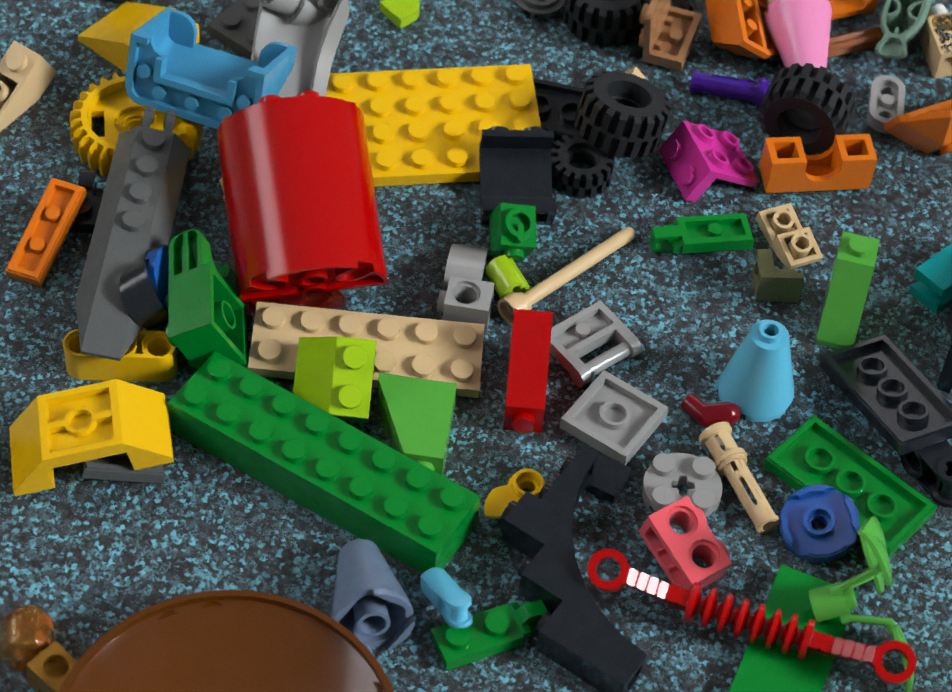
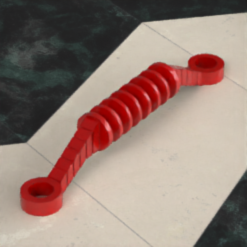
(806, 639)

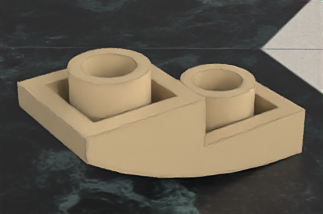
(787, 238)

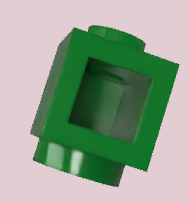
(513, 231)

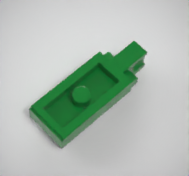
(703, 234)
(488, 635)

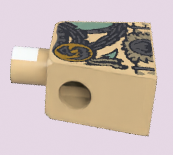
(937, 41)

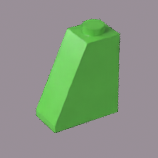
(847, 290)
(418, 417)

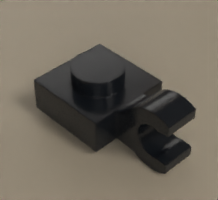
(89, 210)

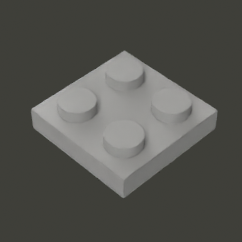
(614, 417)

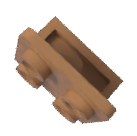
(667, 33)

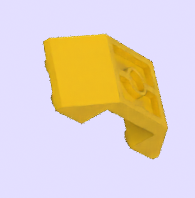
(88, 426)

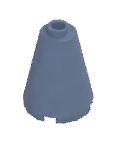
(370, 597)

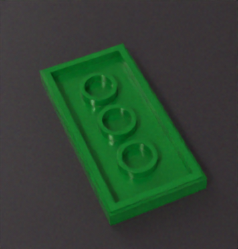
(823, 456)
(770, 669)

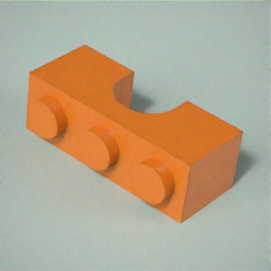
(842, 167)

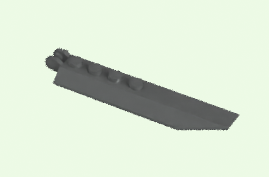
(131, 222)

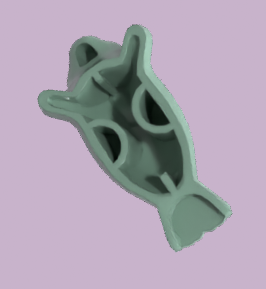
(900, 25)

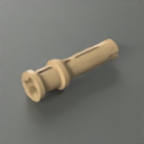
(733, 465)

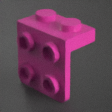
(700, 155)

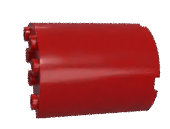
(300, 197)

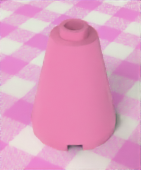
(800, 30)

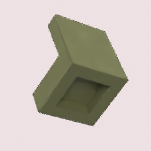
(772, 283)

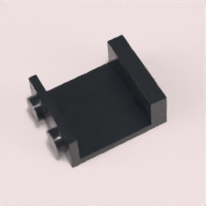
(516, 171)

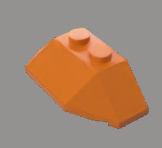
(740, 27)
(925, 128)

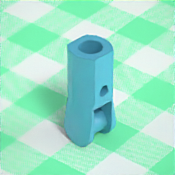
(447, 597)

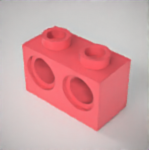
(676, 550)

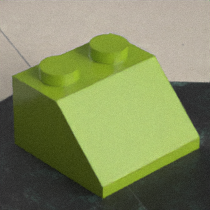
(336, 375)

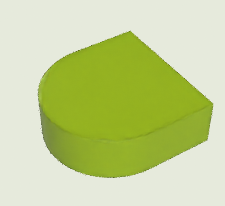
(400, 11)

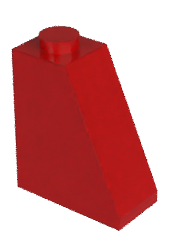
(527, 371)

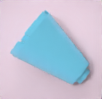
(760, 373)

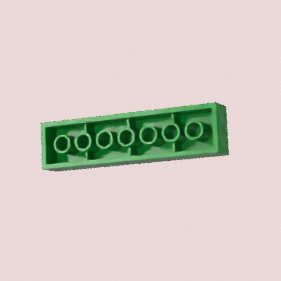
(324, 464)

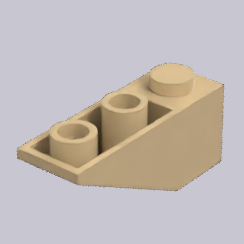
(22, 81)

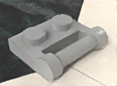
(586, 333)

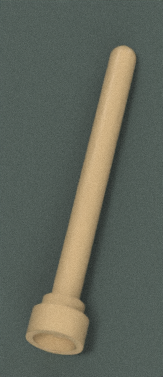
(526, 300)

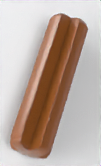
(854, 41)

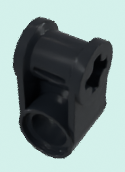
(932, 469)

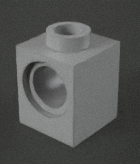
(467, 301)

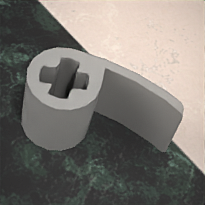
(465, 262)

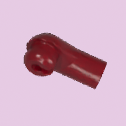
(710, 413)

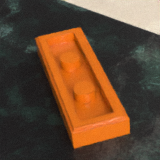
(46, 232)

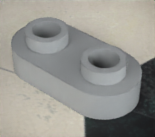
(885, 101)

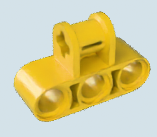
(147, 360)

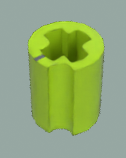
(505, 276)

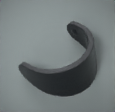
(141, 299)

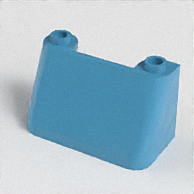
(198, 81)

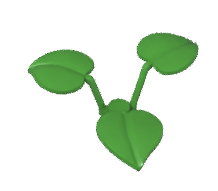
(839, 598)

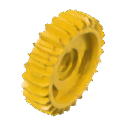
(119, 115)

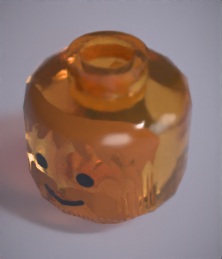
(25, 635)

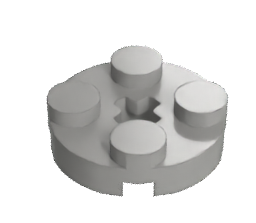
(683, 469)

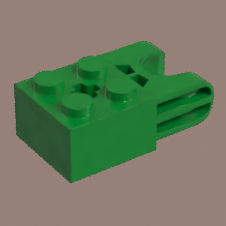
(203, 303)

